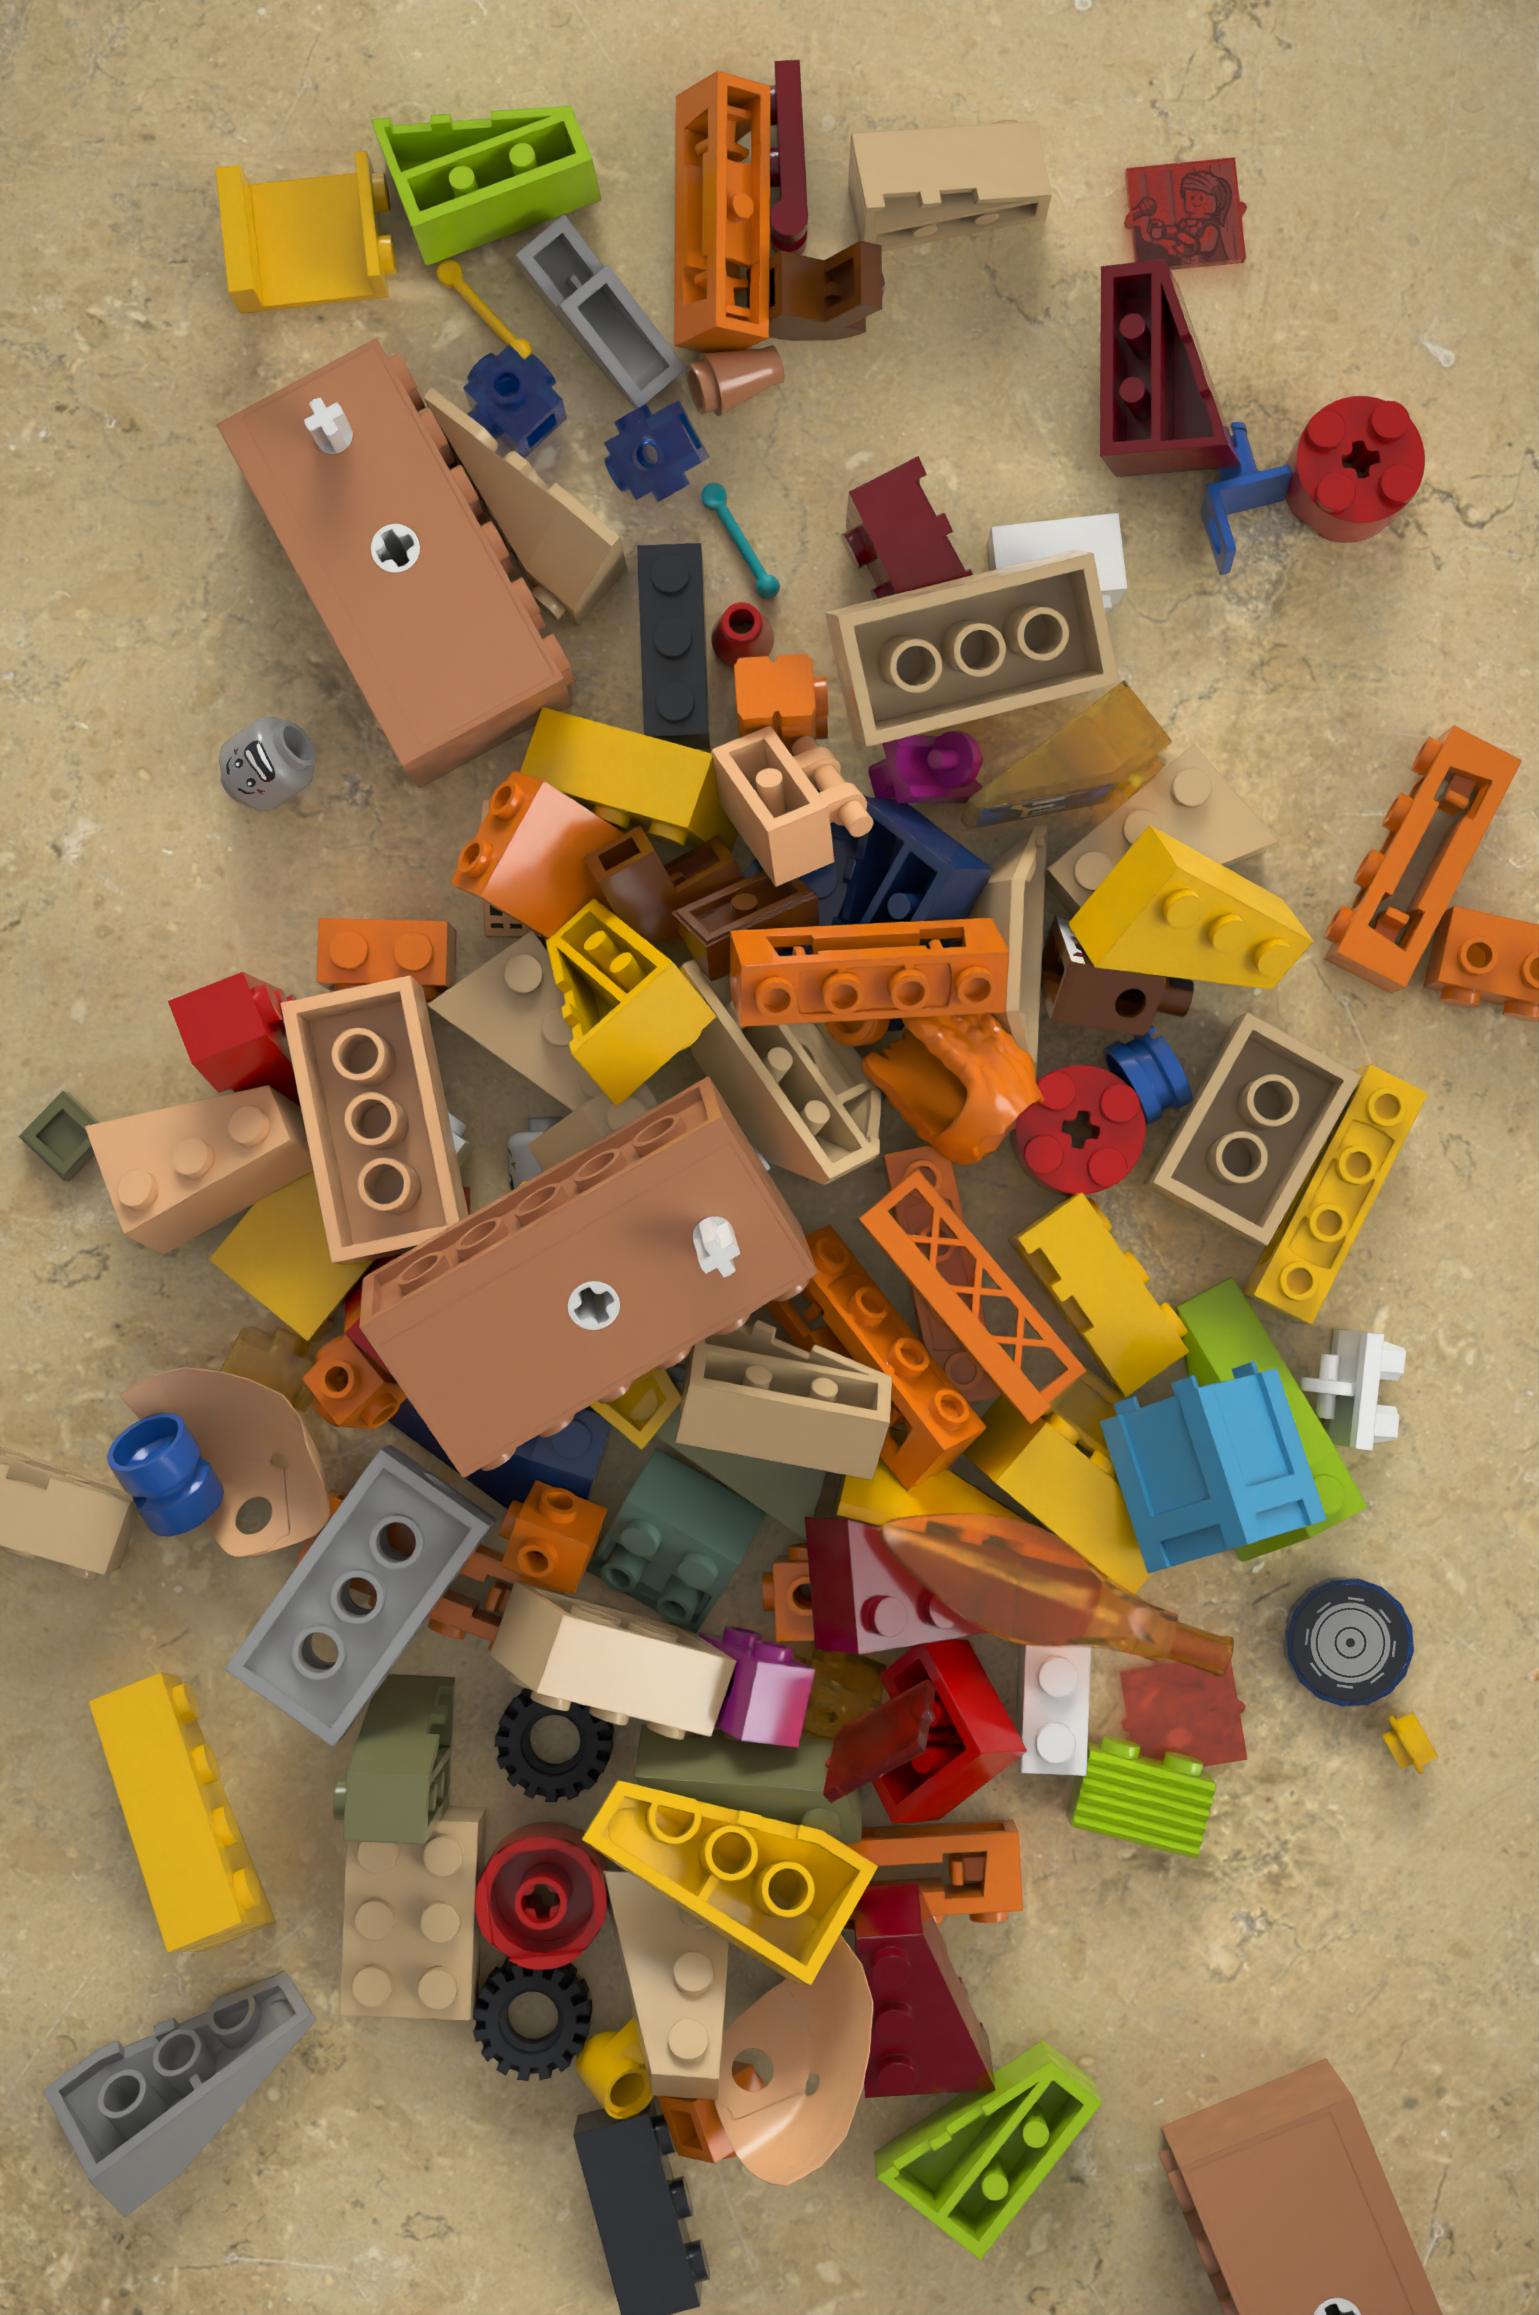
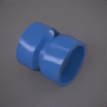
(165, 1474)

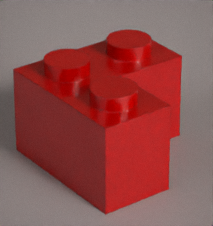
(965, 1742)

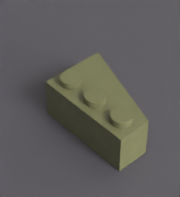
(777, 1488)
(399, 1763)
(752, 1778)

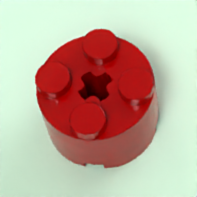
(1374, 439)
(1107, 1109)
(517, 1920)

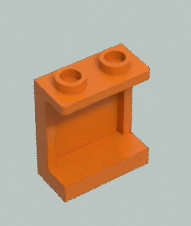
(533, 855)

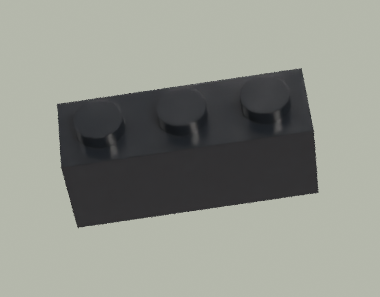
(674, 644)
(641, 2212)

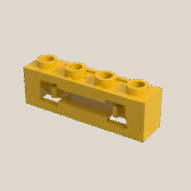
(1335, 1197)

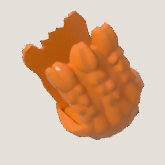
(956, 1082)

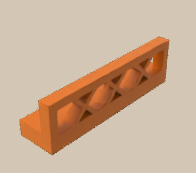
(955, 1314)

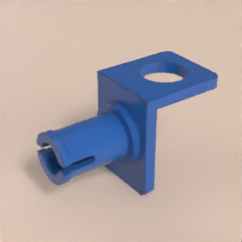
(1236, 492)

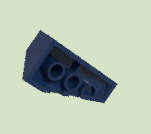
(561, 1460)

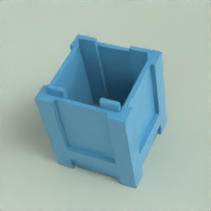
(1211, 1467)

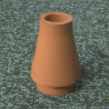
(732, 377)

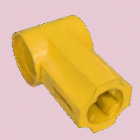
(616, 2071)

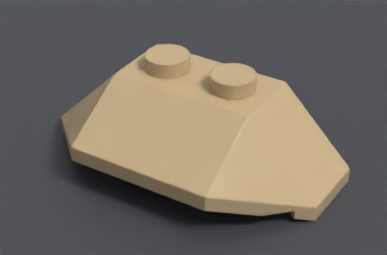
(1017, 907)
(789, 1087)

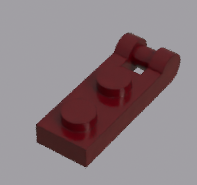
(787, 160)

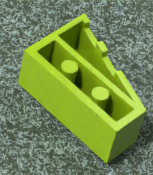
(487, 175)
(990, 2149)

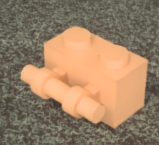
(777, 802)

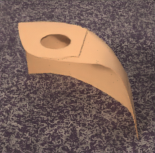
(237, 1433)
(803, 2032)

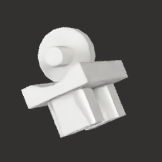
(1350, 1389)

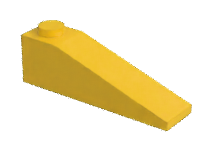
(748, 1877)

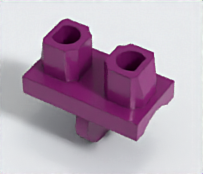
(928, 769)

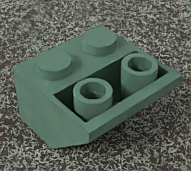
(676, 1541)

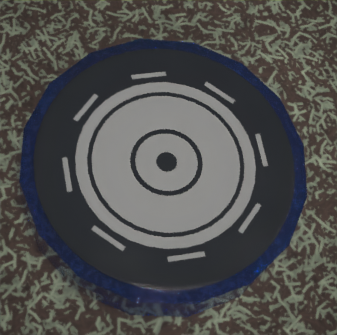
(1348, 1641)

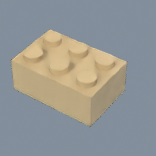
(1252, 1130)
(611, 1662)
(414, 1923)

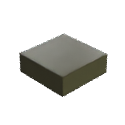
(61, 1136)

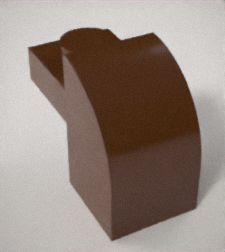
(823, 297)
(647, 892)

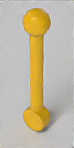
(451, 277)

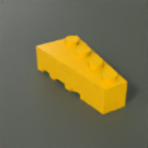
(179, 1816)

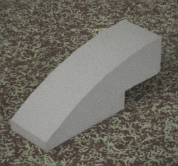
(598, 312)

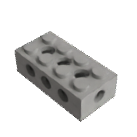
(316, 1597)

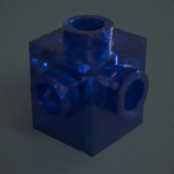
(514, 399)
(675, 444)

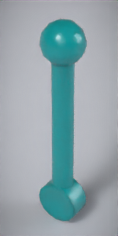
(715, 499)

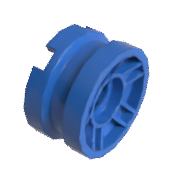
(1151, 1072)

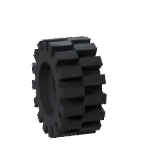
(541, 1776)
(529, 2054)

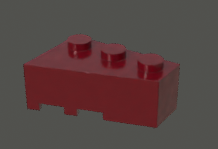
(921, 2016)

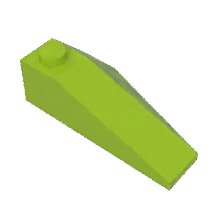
(1228, 1335)

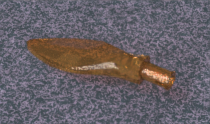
(1041, 1590)

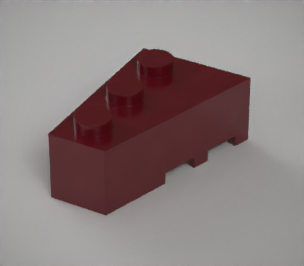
(1154, 380)
(899, 533)
(866, 1597)

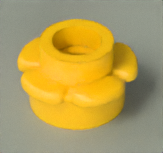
(1409, 1742)

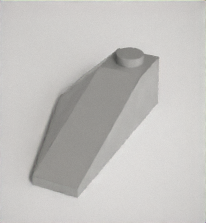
(157, 2103)

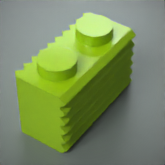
(1143, 1797)

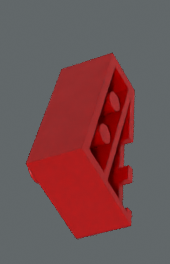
(237, 1034)

